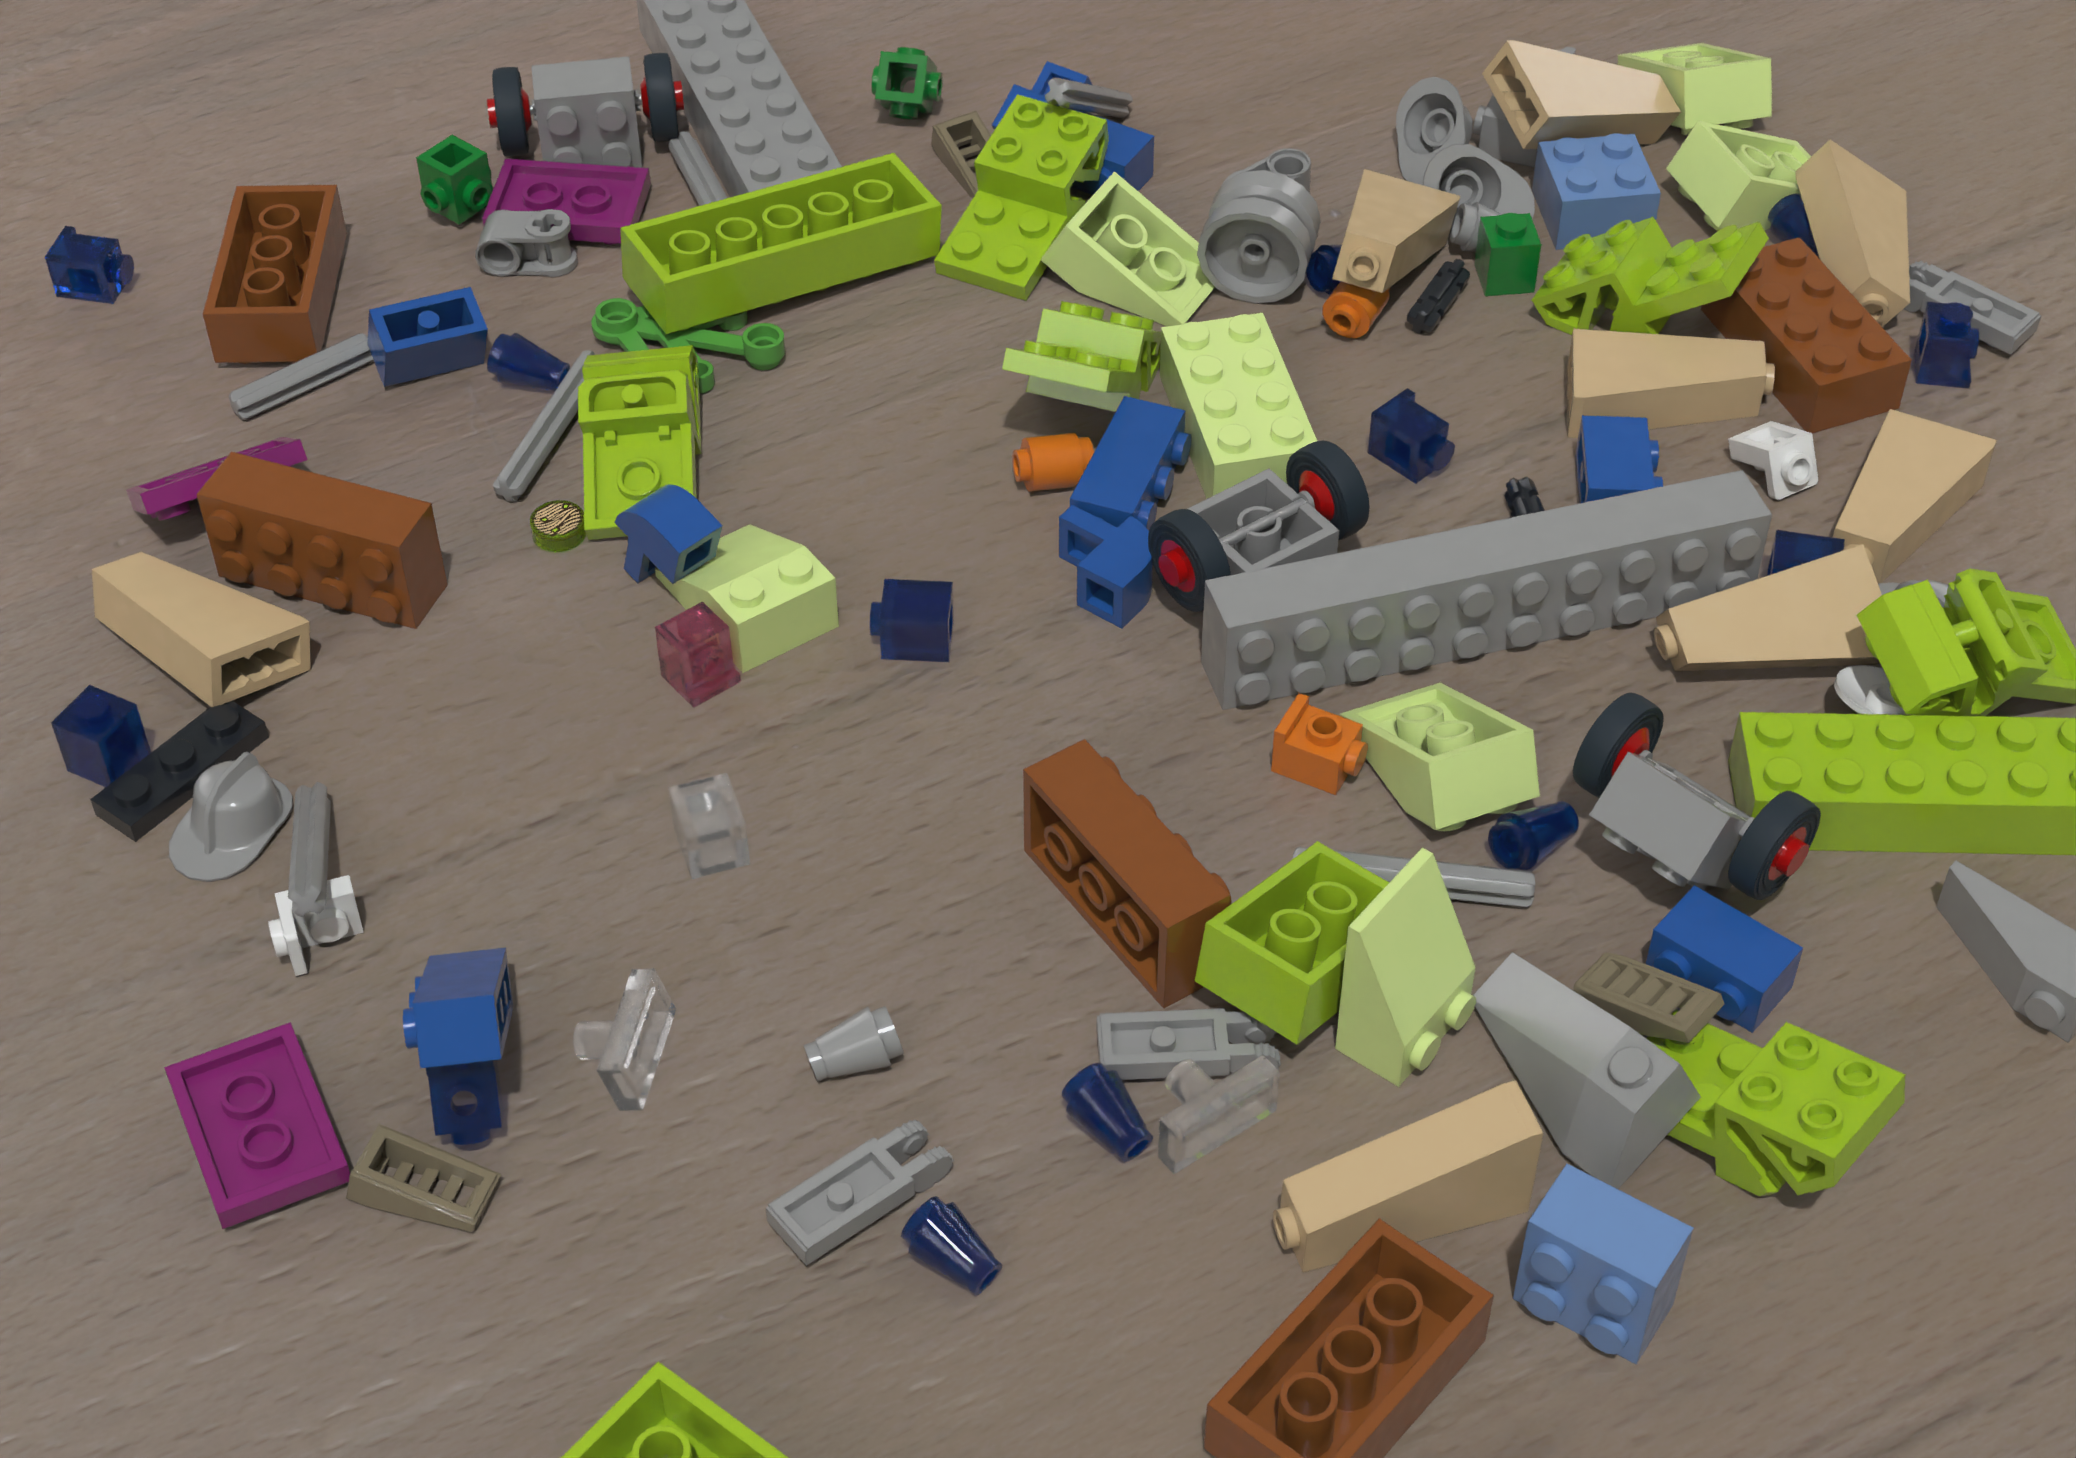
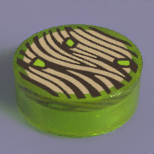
(557, 526)

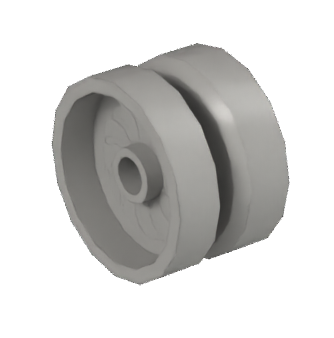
(1259, 236)

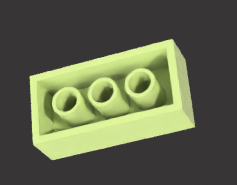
(1234, 398)

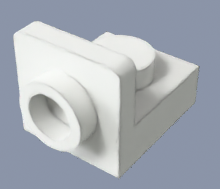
(1782, 453)
(336, 921)

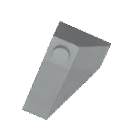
(1586, 1072)

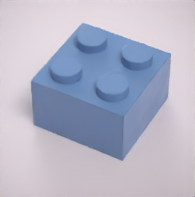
(1592, 185)
(1601, 1263)

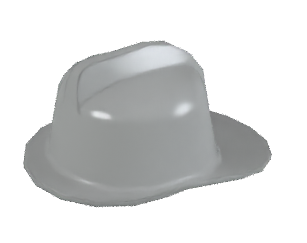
(1429, 121)
(1479, 179)
(229, 821)

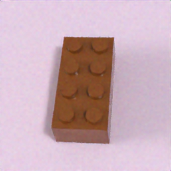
(275, 273)
(1824, 345)
(323, 539)
(1121, 868)
(1353, 1357)

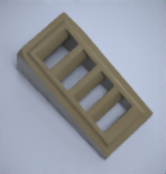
(955, 133)
(1647, 997)
(392, 1194)

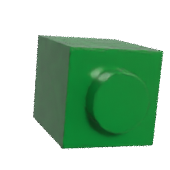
(1507, 254)

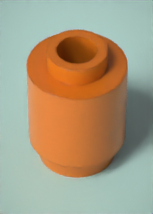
(1353, 309)
(1051, 461)

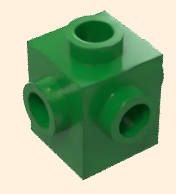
(893, 74)
(455, 179)

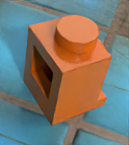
(1317, 746)

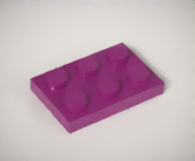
(593, 196)
(170, 494)
(257, 1125)

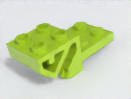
(1023, 195)
(1643, 276)
(1088, 357)
(637, 430)
(1972, 649)
(1784, 1109)

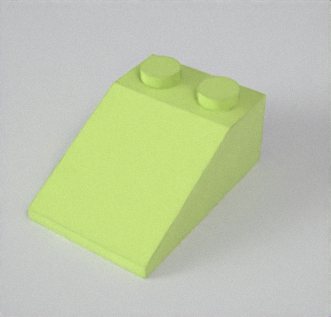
(1710, 83)
(1736, 173)
(1130, 256)
(765, 592)
(1448, 755)
(1404, 975)

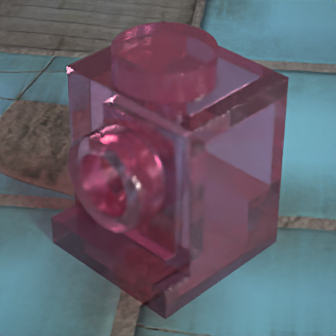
(696, 654)

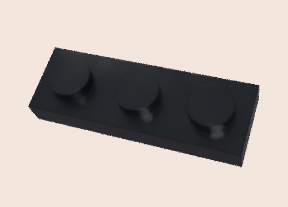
(168, 774)

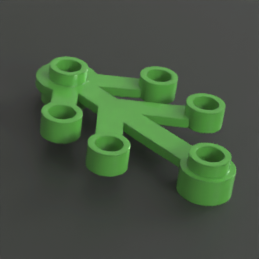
(623, 324)

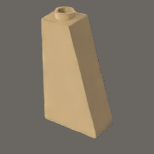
(1576, 97)
(1858, 228)
(1392, 230)
(1664, 378)
(1911, 487)
(1778, 620)
(199, 629)
(1423, 1179)

